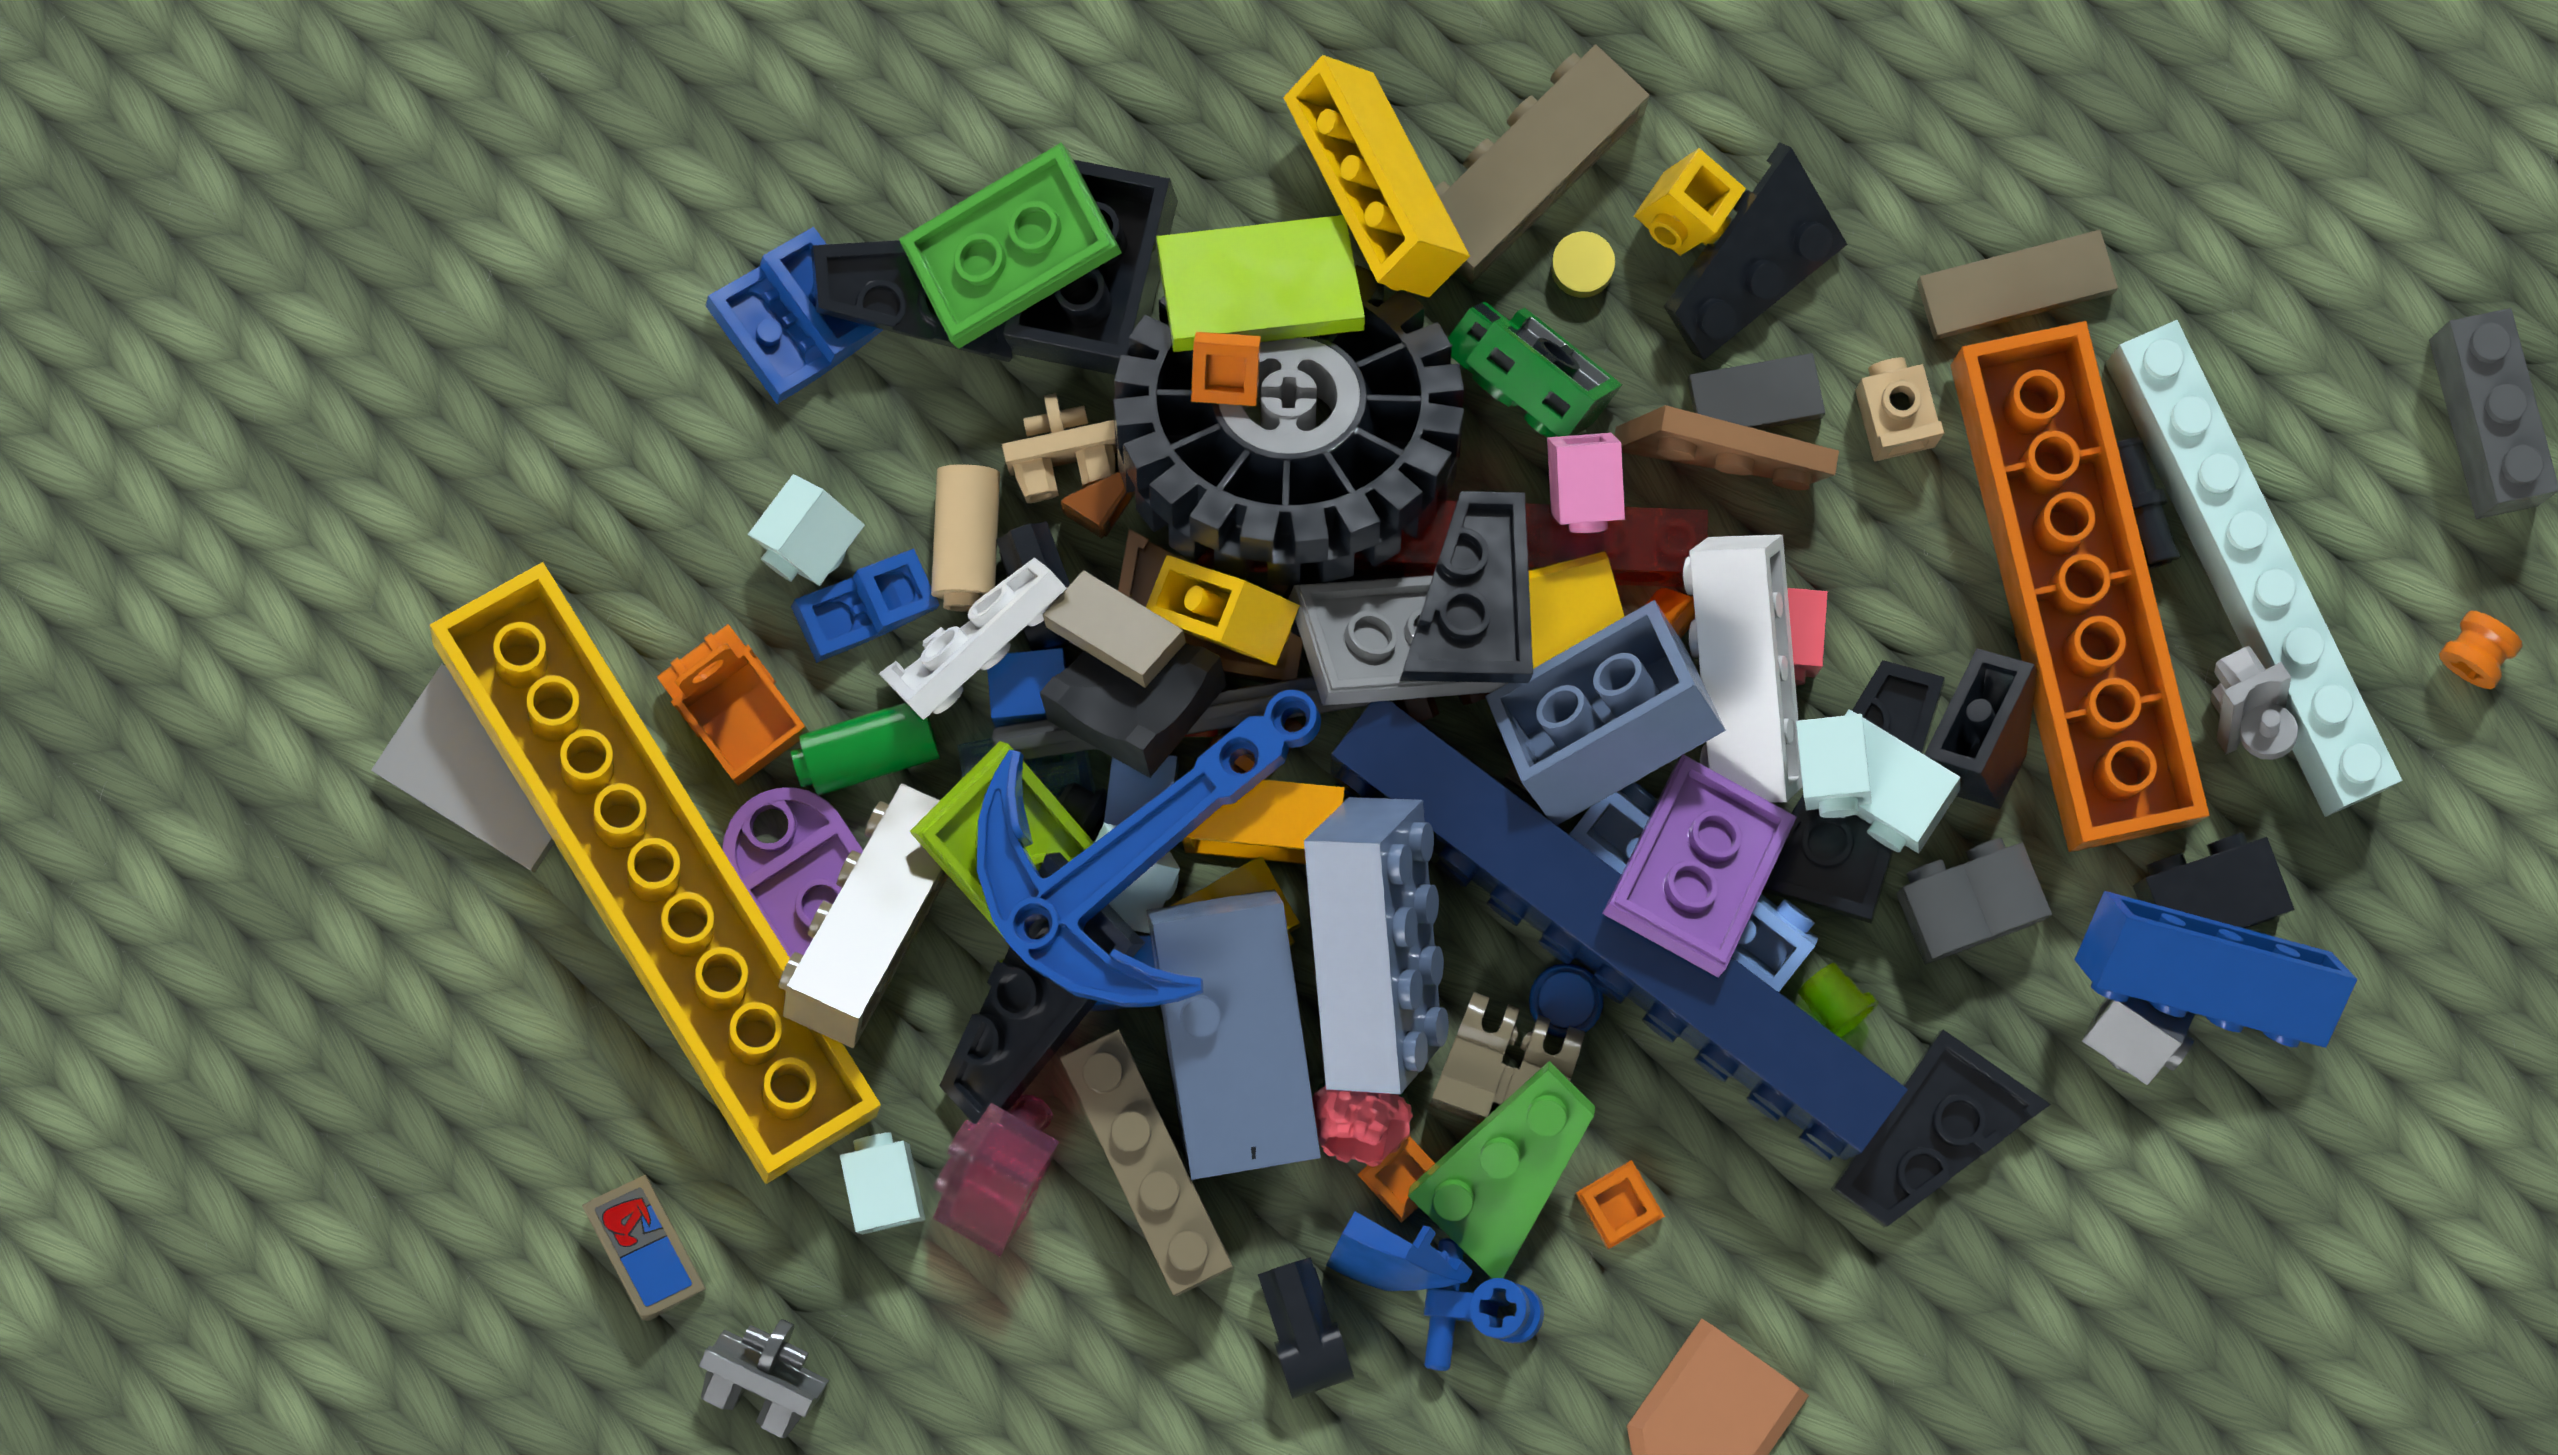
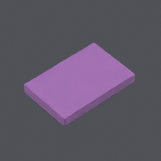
(1700, 866)

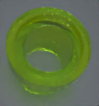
(1837, 1000)

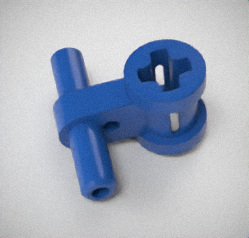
(1481, 1307)

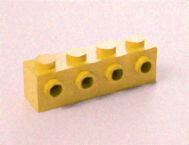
(1376, 177)

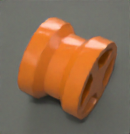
(2480, 649)

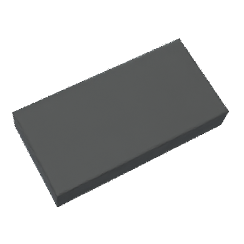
(1760, 393)

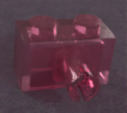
(996, 1172)

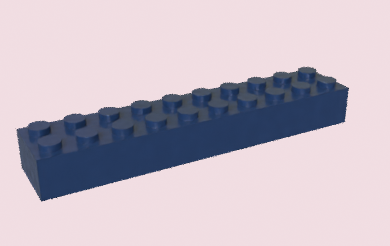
(1562, 890)

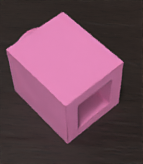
(1586, 481)

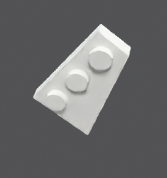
(957, 653)

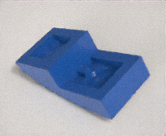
(864, 606)

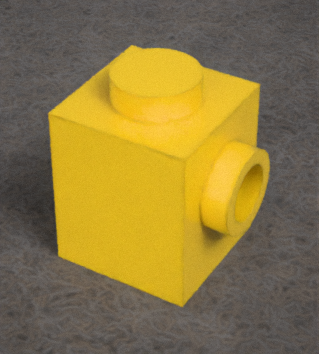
(1690, 203)

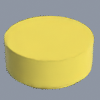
(1583, 264)

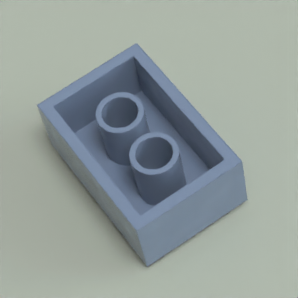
(1604, 713)

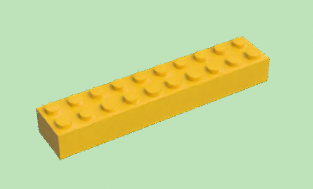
(651, 869)

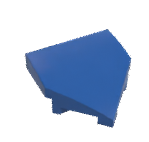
(1390, 1262)

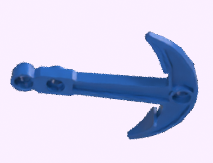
(1111, 864)

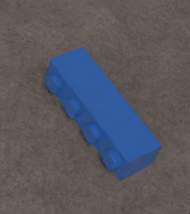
(2214, 971)

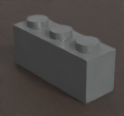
(2493, 413)

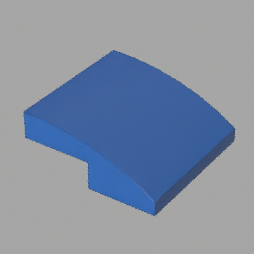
(776, 322)

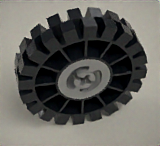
(1287, 486)

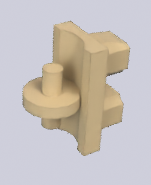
(1035, 457)

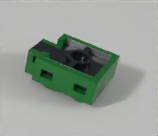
(1532, 368)

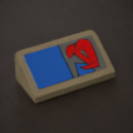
(644, 1248)

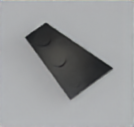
(1762, 255)
(881, 290)
(1478, 598)
(1944, 1122)

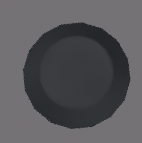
(1084, 805)

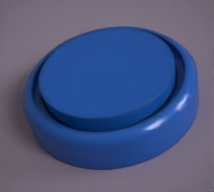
(1566, 998)

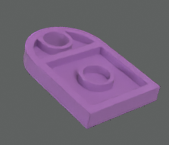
(797, 871)

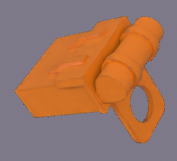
(732, 704)

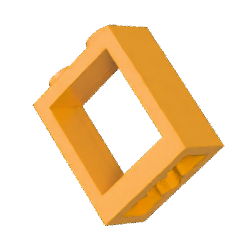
(1266, 822)

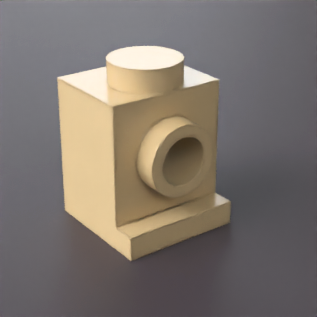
(1893, 430)

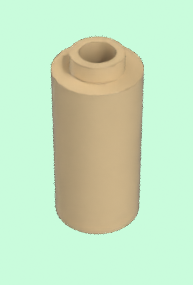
(965, 534)

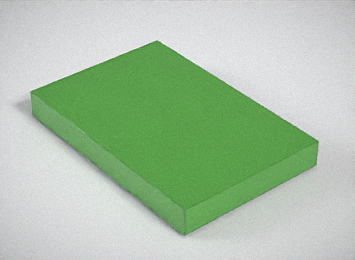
(1009, 245)

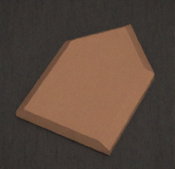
(1714, 1402)

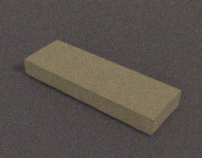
(2017, 284)

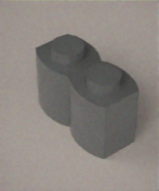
(1972, 901)

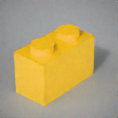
(1223, 609)

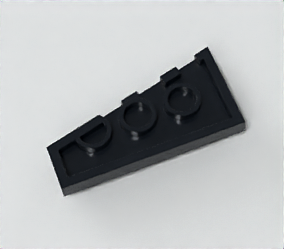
(1024, 1018)

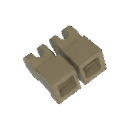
(1474, 1071)

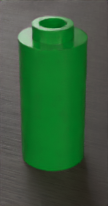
(864, 749)

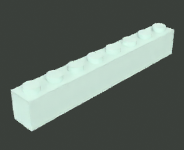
(2250, 563)

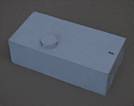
(1239, 1042)

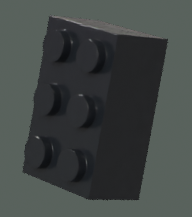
(1096, 314)

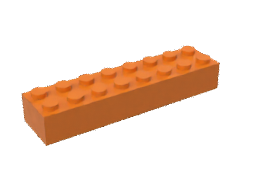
(2078, 587)

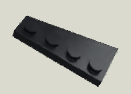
(1835, 859)

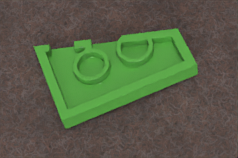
(1505, 1169)

